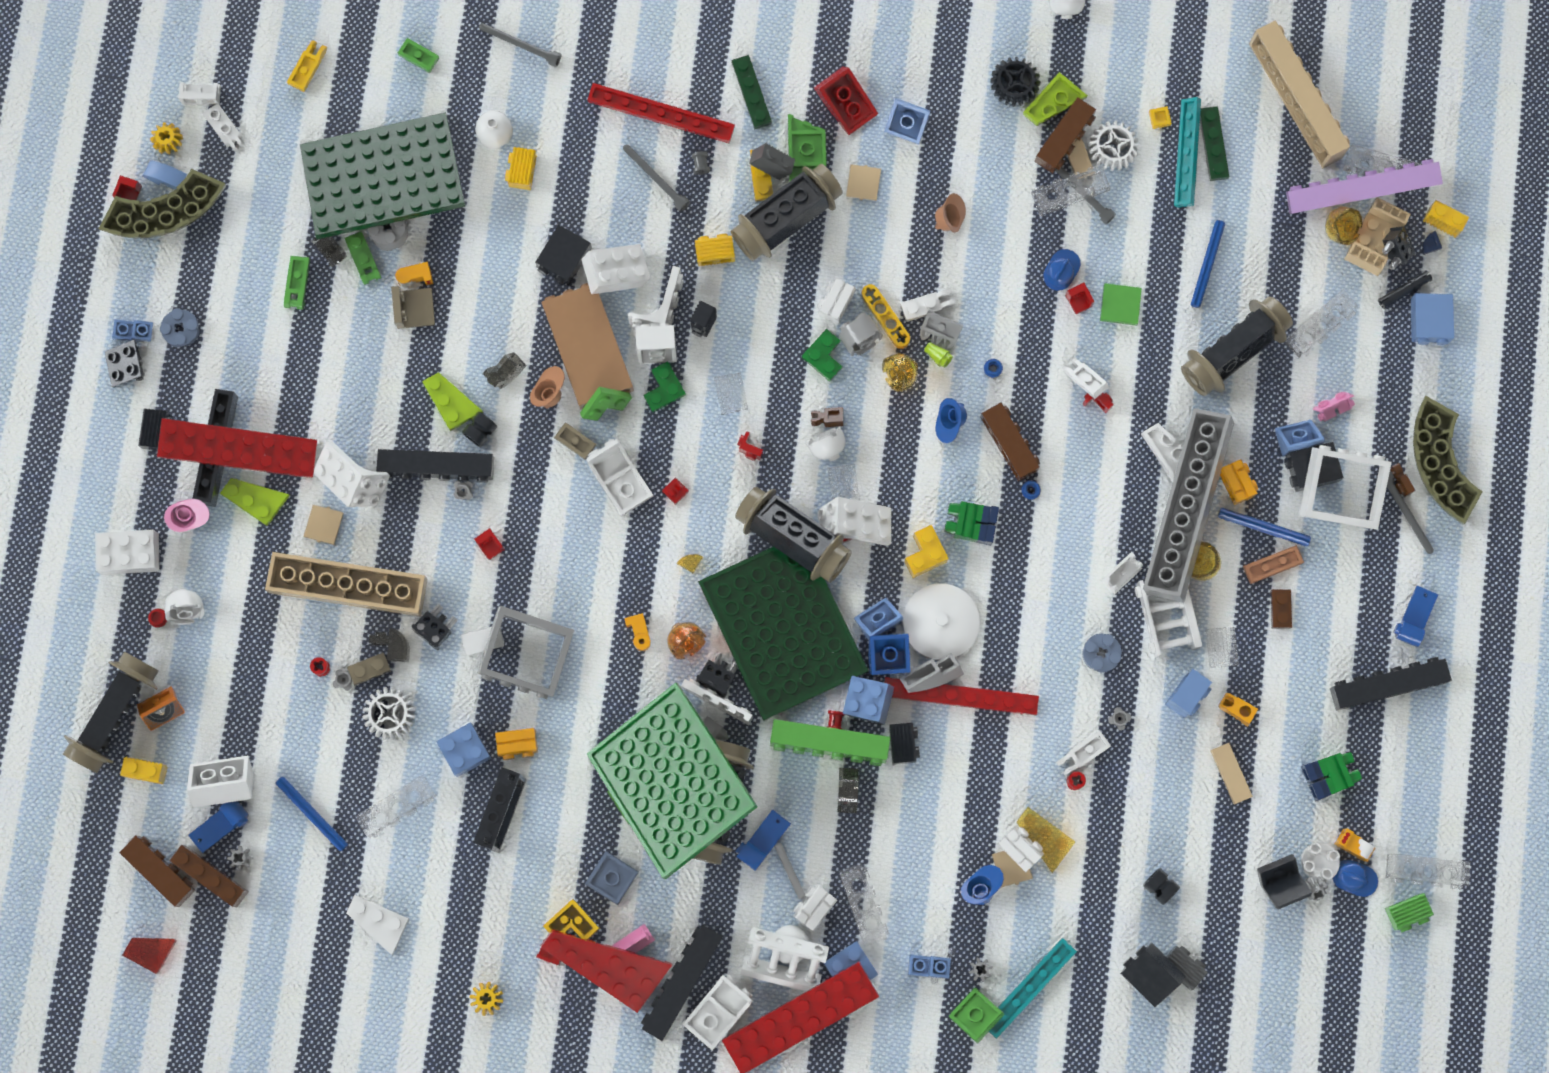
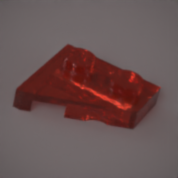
(149, 952)

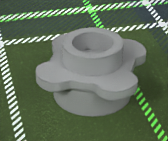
(459, 494)
(338, 680)
(1125, 717)

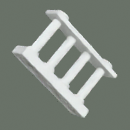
(1187, 620)
(780, 974)

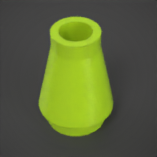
(939, 355)

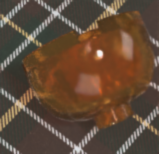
(685, 639)

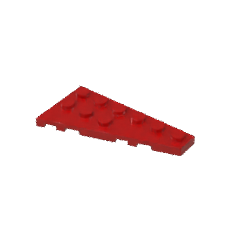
(615, 970)

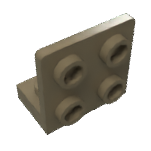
(412, 307)

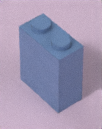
(1432, 318)

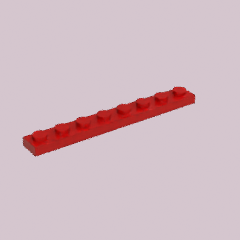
(661, 113)
(969, 697)

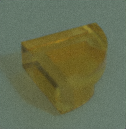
(690, 562)

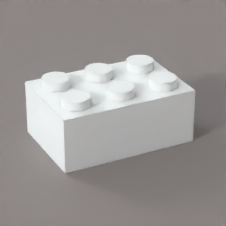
(615, 269)
(656, 343)
(127, 552)
(220, 781)

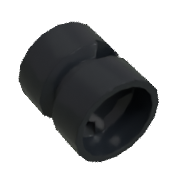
(479, 429)
(1161, 886)

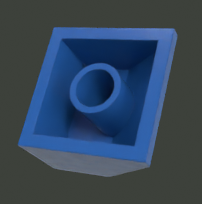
(889, 654)

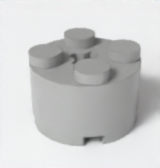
(391, 238)
(860, 334)

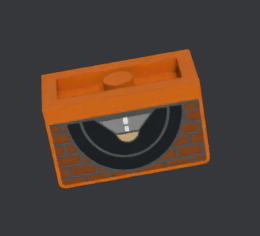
(160, 708)

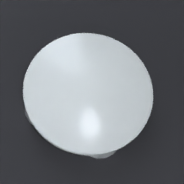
(1320, 860)

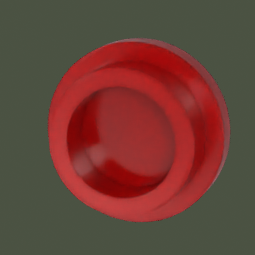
(157, 618)

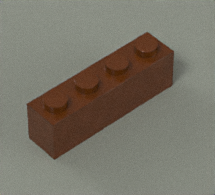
(1065, 135)
(1010, 442)
(157, 870)
(209, 876)

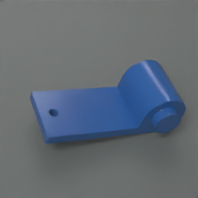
(1415, 617)
(219, 825)
(763, 840)

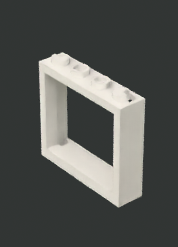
(1312, 481)

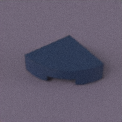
(1431, 243)

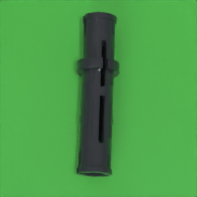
(1411, 285)

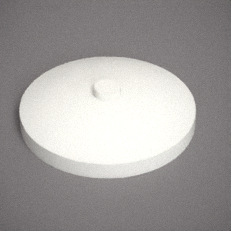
(941, 621)

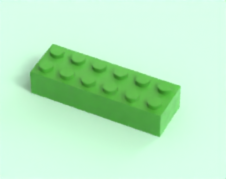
(829, 741)

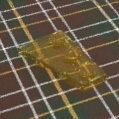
(1053, 841)

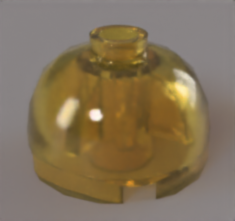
(1343, 225)
(901, 371)
(1207, 562)

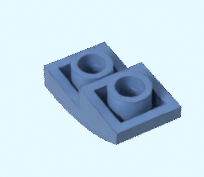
(164, 174)
(129, 330)
(929, 966)

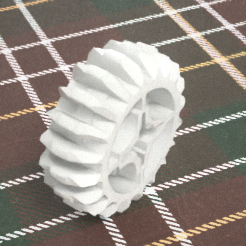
(1100, 150)
(395, 707)

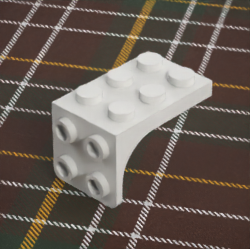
(665, 312)
(618, 477)
(348, 480)
(857, 520)
(718, 1011)

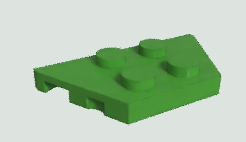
(805, 145)

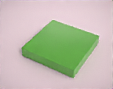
(1120, 304)
(976, 1015)

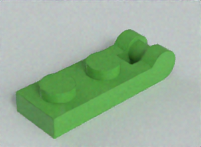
(362, 257)
(296, 282)

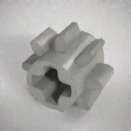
(245, 857)
(1317, 887)
(981, 975)

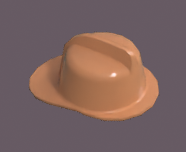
(951, 214)
(547, 389)

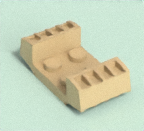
(1367, 249)

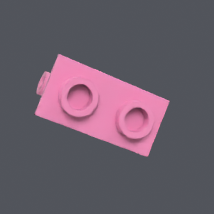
(1327, 407)
(636, 940)

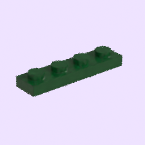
(751, 92)
(1214, 144)

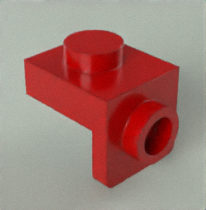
(1104, 401)
(750, 451)

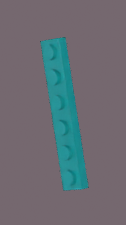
(1187, 152)
(1033, 984)

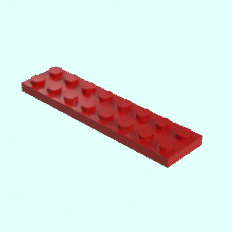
(236, 448)
(800, 1018)

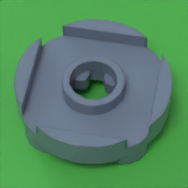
(190, 326)
(1092, 647)

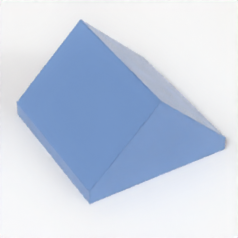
(907, 121)
(1298, 436)
(879, 619)

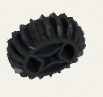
(1005, 71)

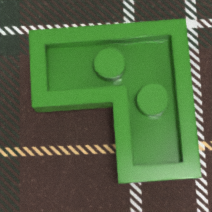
(603, 399)

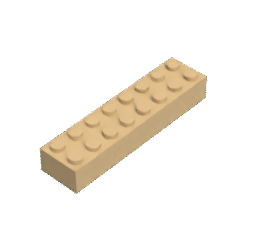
(1299, 94)
(346, 584)

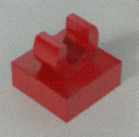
(675, 490)

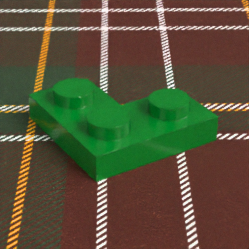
(819, 355)
(668, 390)

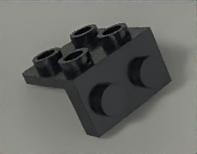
(1283, 882)

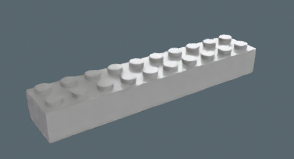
(1188, 505)

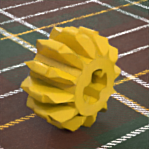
(165, 132)
(490, 1004)

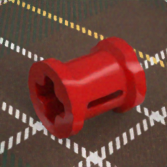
(323, 662)
(835, 719)
(1082, 780)

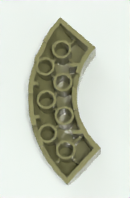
(165, 213)
(1438, 463)

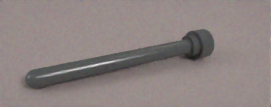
(553, 58)
(681, 202)
(1105, 213)
(1408, 514)

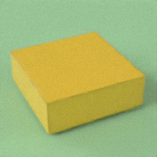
(1160, 117)

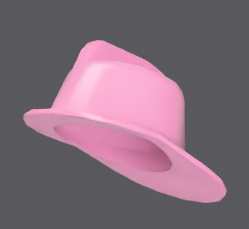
(186, 515)

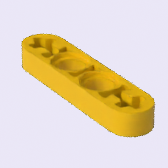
(887, 315)

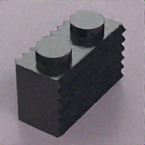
(703, 319)
(151, 428)
(903, 743)

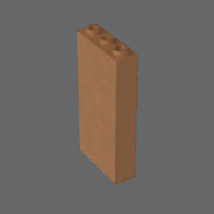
(586, 343)

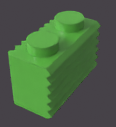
(1409, 912)

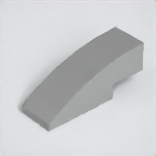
(932, 674)

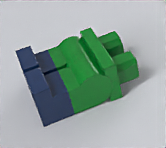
(973, 522)
(1337, 775)

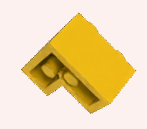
(930, 554)
(574, 918)

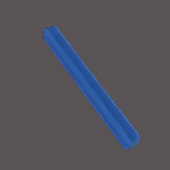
(1207, 263)
(1264, 527)
(311, 814)

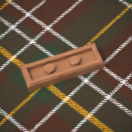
(1273, 564)

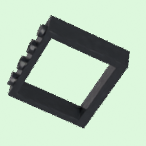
(500, 810)

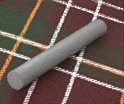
(790, 871)

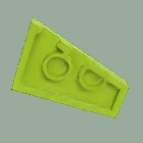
(1053, 100)
(450, 402)
(254, 499)

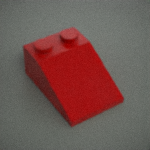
(846, 100)

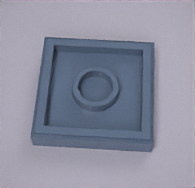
(611, 878)

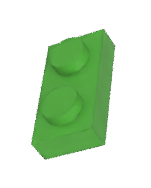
(418, 55)

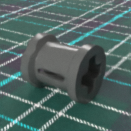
(700, 163)

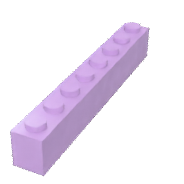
(1364, 187)

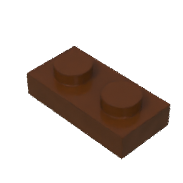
(1281, 609)

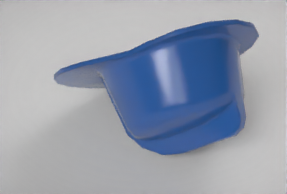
(1061, 269)
(950, 419)
(1356, 878)
(982, 885)

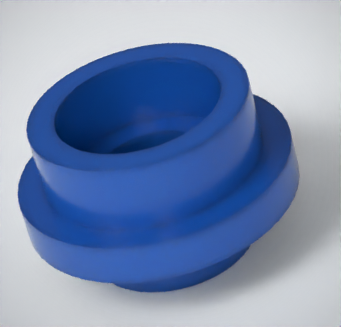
(993, 362)
(1031, 484)

